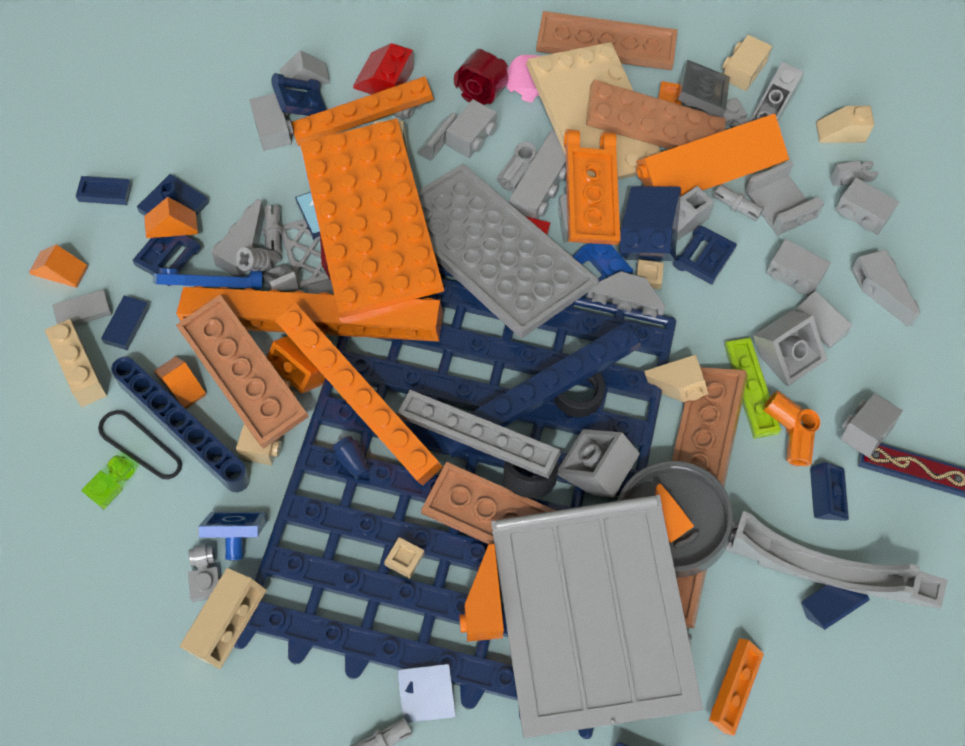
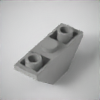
(628, 292)

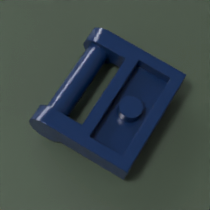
(298, 101)
(161, 249)
(711, 259)

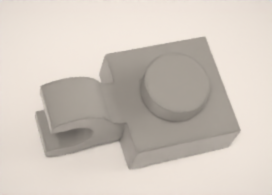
(847, 172)

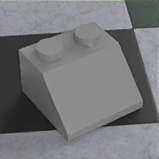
(791, 346)
(599, 462)

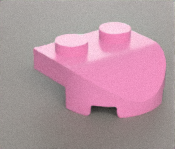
(520, 78)

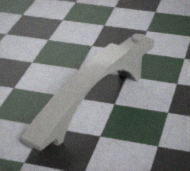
(890, 582)

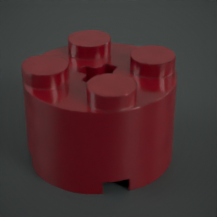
(481, 77)

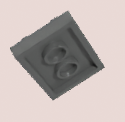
(704, 88)

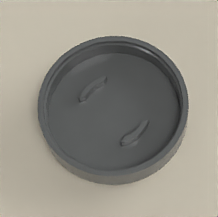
(701, 500)

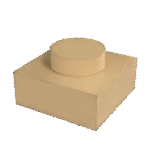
(651, 271)
(404, 557)

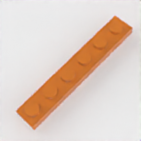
(362, 110)

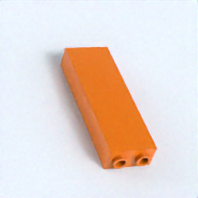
(716, 157)

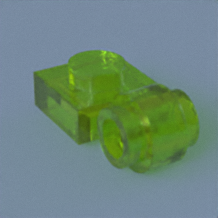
(105, 488)

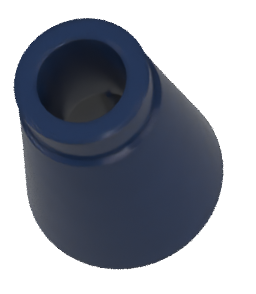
(351, 457)

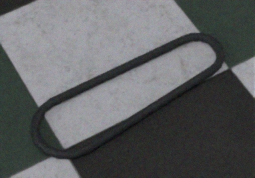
(131, 455)

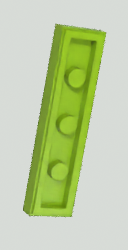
(743, 357)

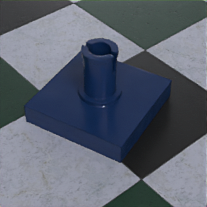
(176, 190)

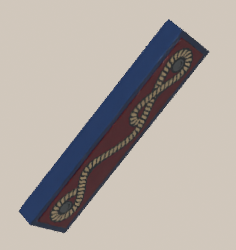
(916, 469)

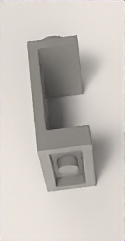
(782, 200)

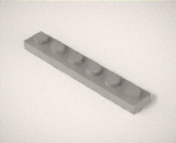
(479, 433)

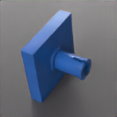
(233, 527)

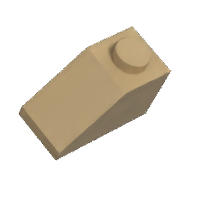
(846, 125)
(679, 379)

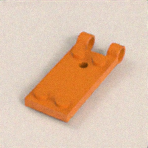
(592, 200)

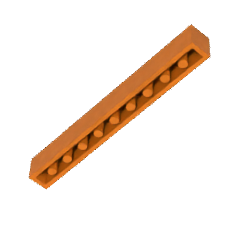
(259, 309)

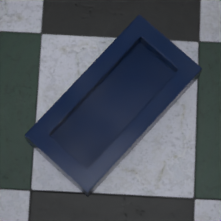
(103, 190)
(125, 323)

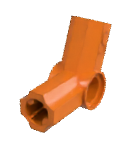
(800, 438)

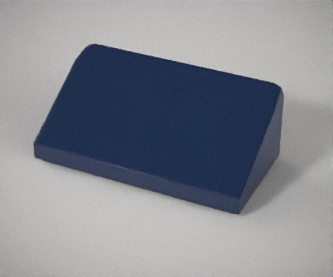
(829, 492)
(831, 605)

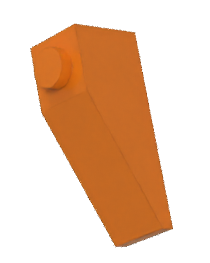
(483, 604)

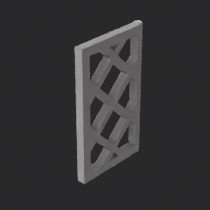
(297, 266)

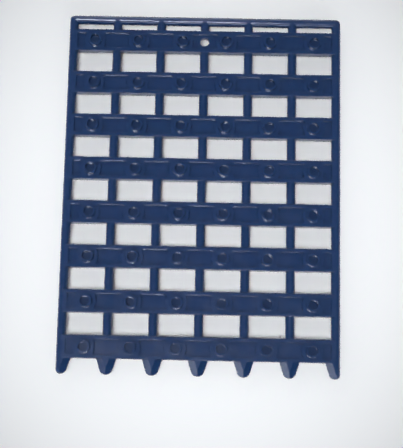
(363, 644)

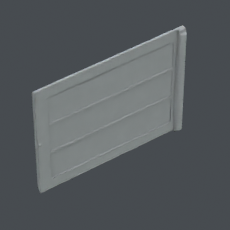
(594, 617)

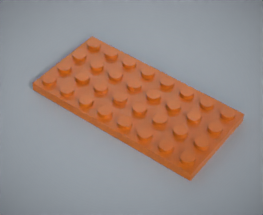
(370, 218)

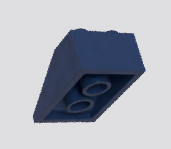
(651, 223)

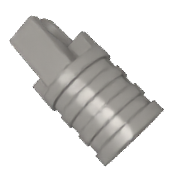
(256, 259)

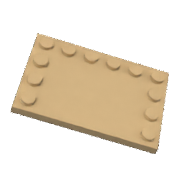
(564, 88)

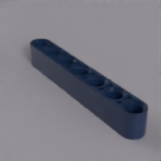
(184, 434)

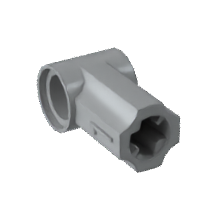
(517, 166)

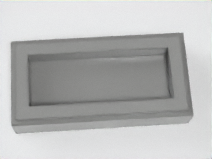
(83, 308)

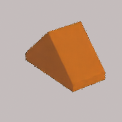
(170, 219)
(59, 266)
(180, 382)

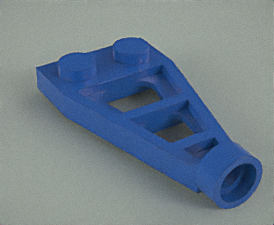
(604, 259)
(170, 276)

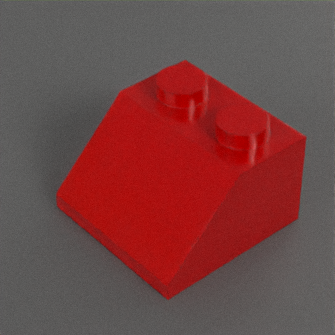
(385, 69)

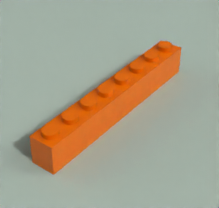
(359, 394)

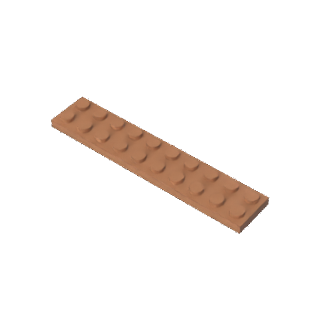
(707, 441)

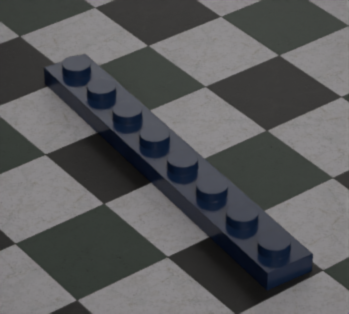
(553, 381)

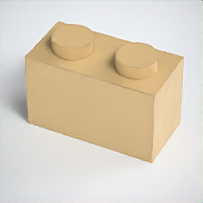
(746, 62)

